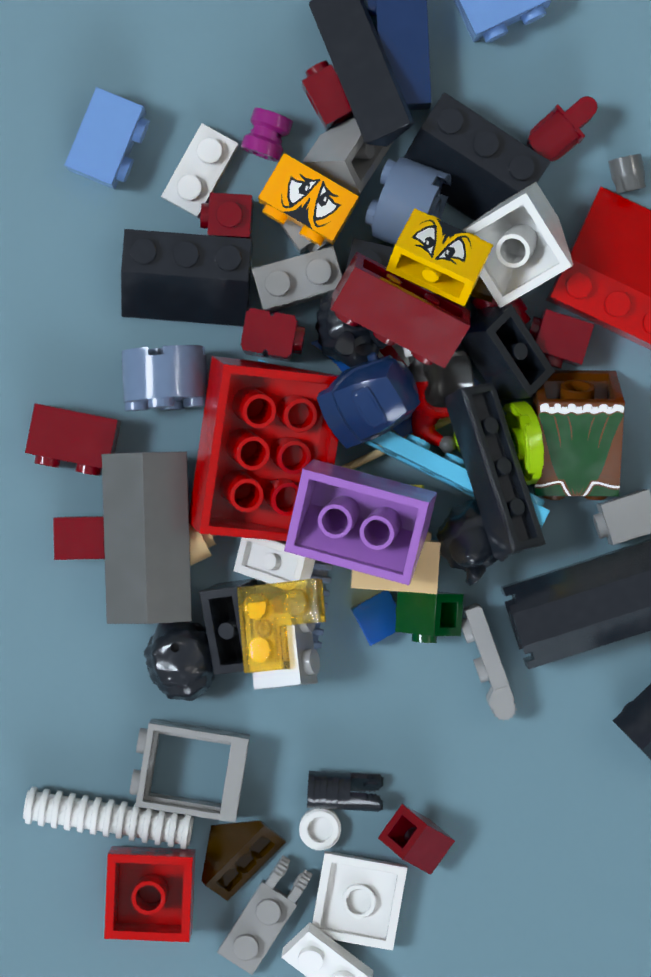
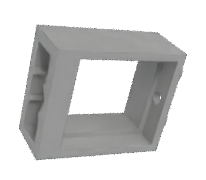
(142, 779)

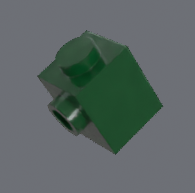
(429, 615)

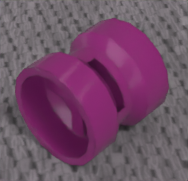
(266, 134)

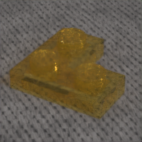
(266, 614)

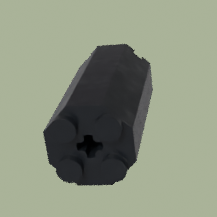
(582, 605)

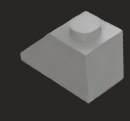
(345, 156)

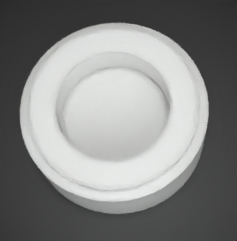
(320, 828)

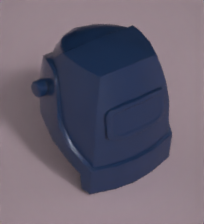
(369, 400)

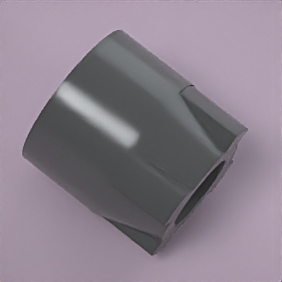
(627, 173)

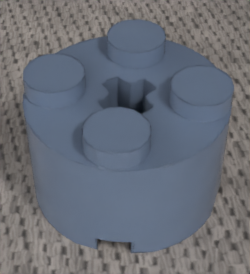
(405, 188)
(164, 377)

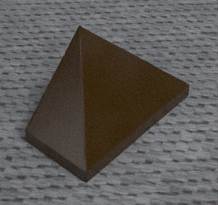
(236, 854)

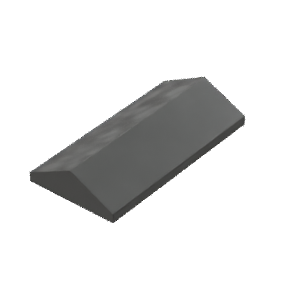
(146, 537)

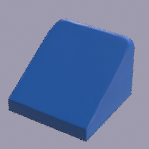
(376, 616)

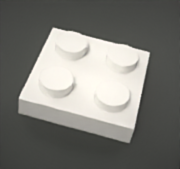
(359, 899)

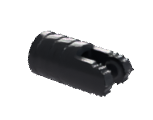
(333, 790)

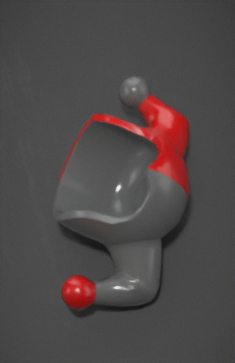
(433, 385)

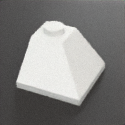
(525, 242)

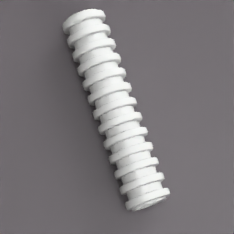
(107, 818)

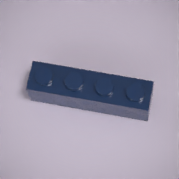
(405, 39)

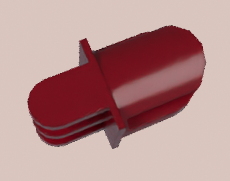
(561, 129)

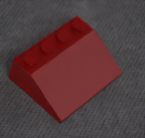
(610, 269)
(254, 443)

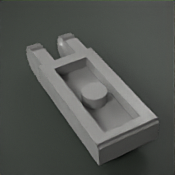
(488, 664)
(262, 919)

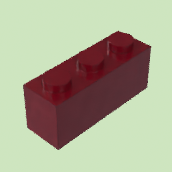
(400, 311)

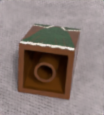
(580, 434)

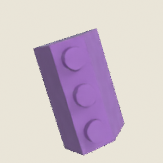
(359, 521)

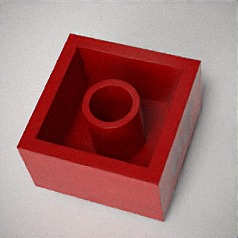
(149, 894)

